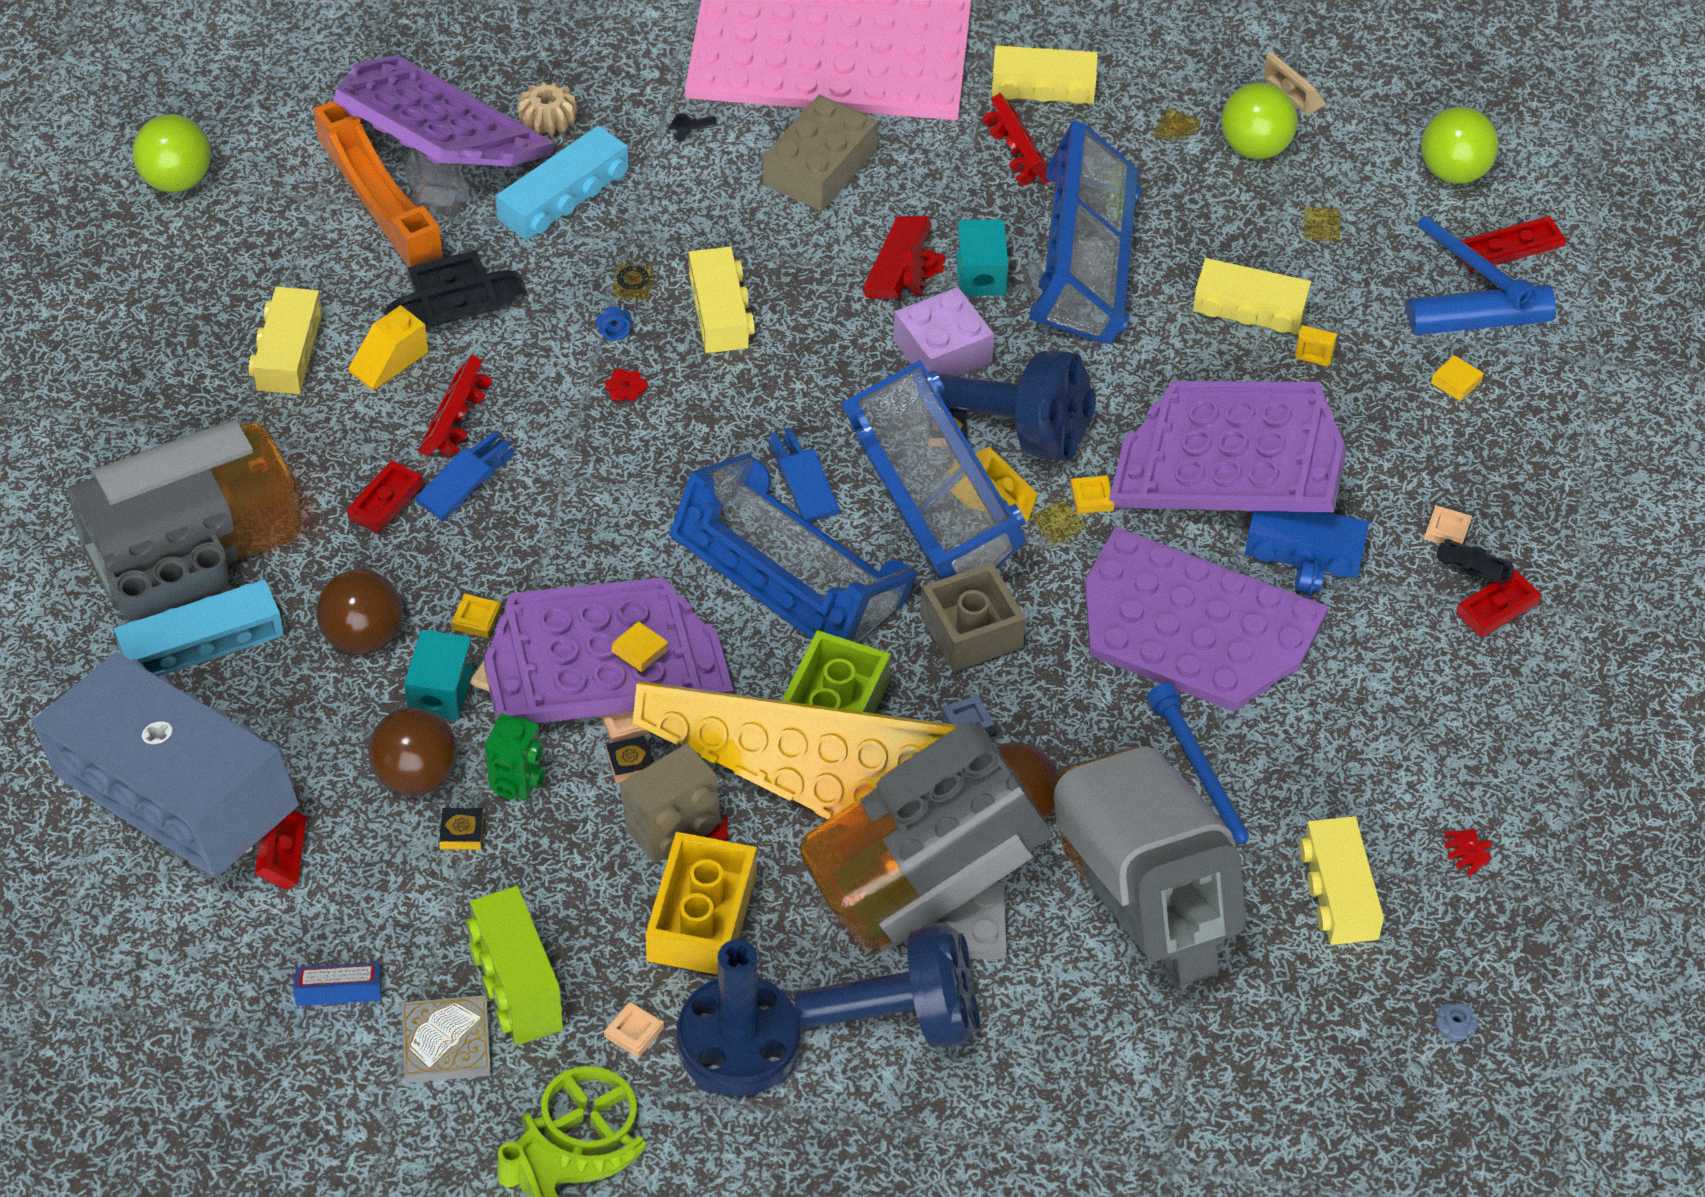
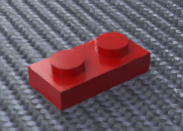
(385, 497)
(1498, 604)
(281, 851)

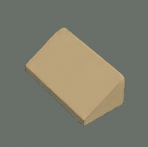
(1298, 89)

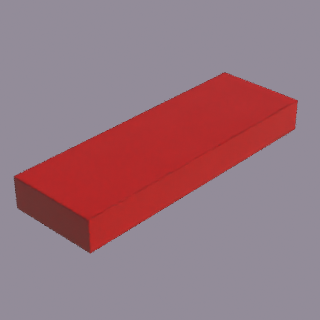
(1517, 241)
(886, 274)

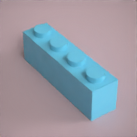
(562, 182)
(202, 629)

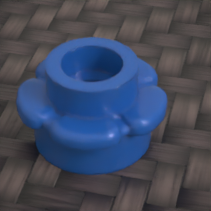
(616, 330)
(1309, 577)

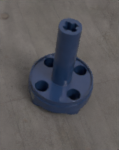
(1047, 405)
(935, 986)
(738, 1032)

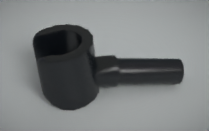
(685, 124)

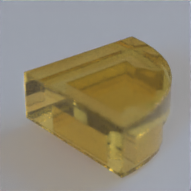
(1176, 124)

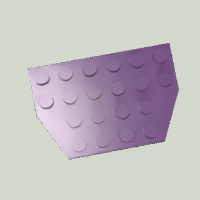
(436, 116)
(1233, 450)
(1194, 621)
(558, 659)

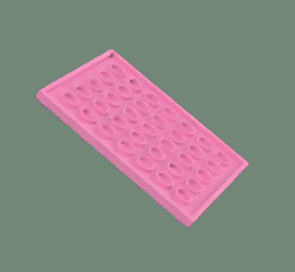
(855, 52)

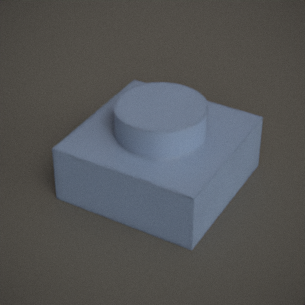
(967, 711)

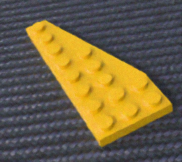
(790, 748)

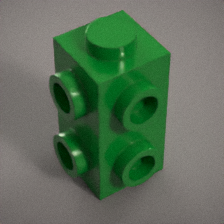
(514, 757)

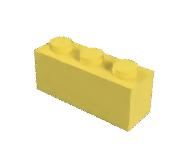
(1045, 74)
(1251, 296)
(720, 299)
(286, 340)
(1341, 881)

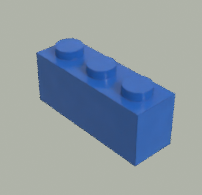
(1305, 536)

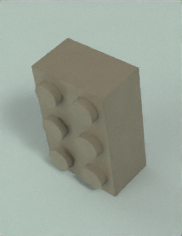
(820, 152)

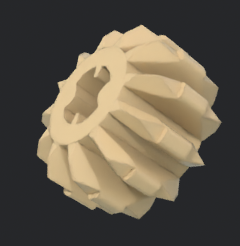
(547, 108)

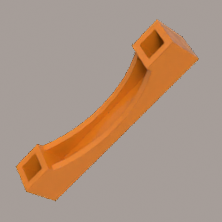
(405, 224)

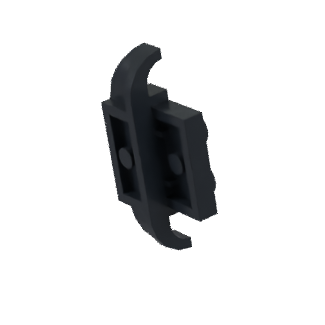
(457, 289)

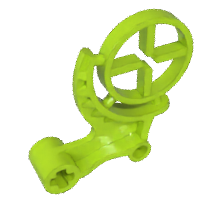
(542, 1166)

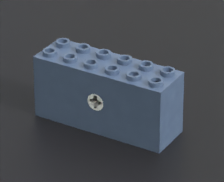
(167, 763)

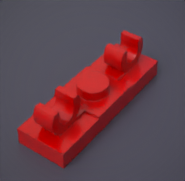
(1018, 140)
(454, 408)

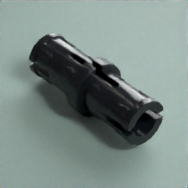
(1475, 561)

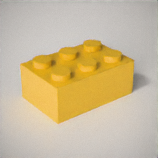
(700, 902)

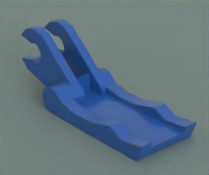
(463, 475)
(804, 478)

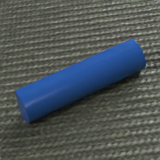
(1475, 311)

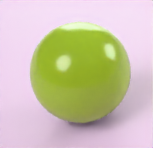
(1259, 120)
(1460, 145)
(171, 153)

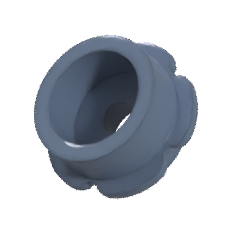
(1456, 1030)

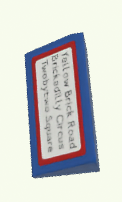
(337, 984)

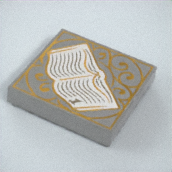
(445, 1039)

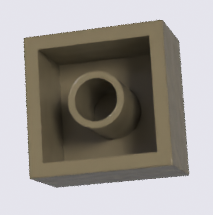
(972, 616)
(670, 798)

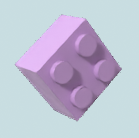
(944, 334)

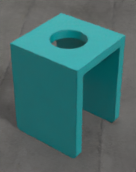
(982, 258)
(439, 673)

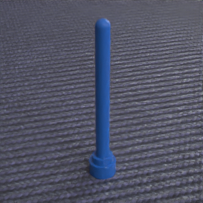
(1519, 293)
(1166, 702)

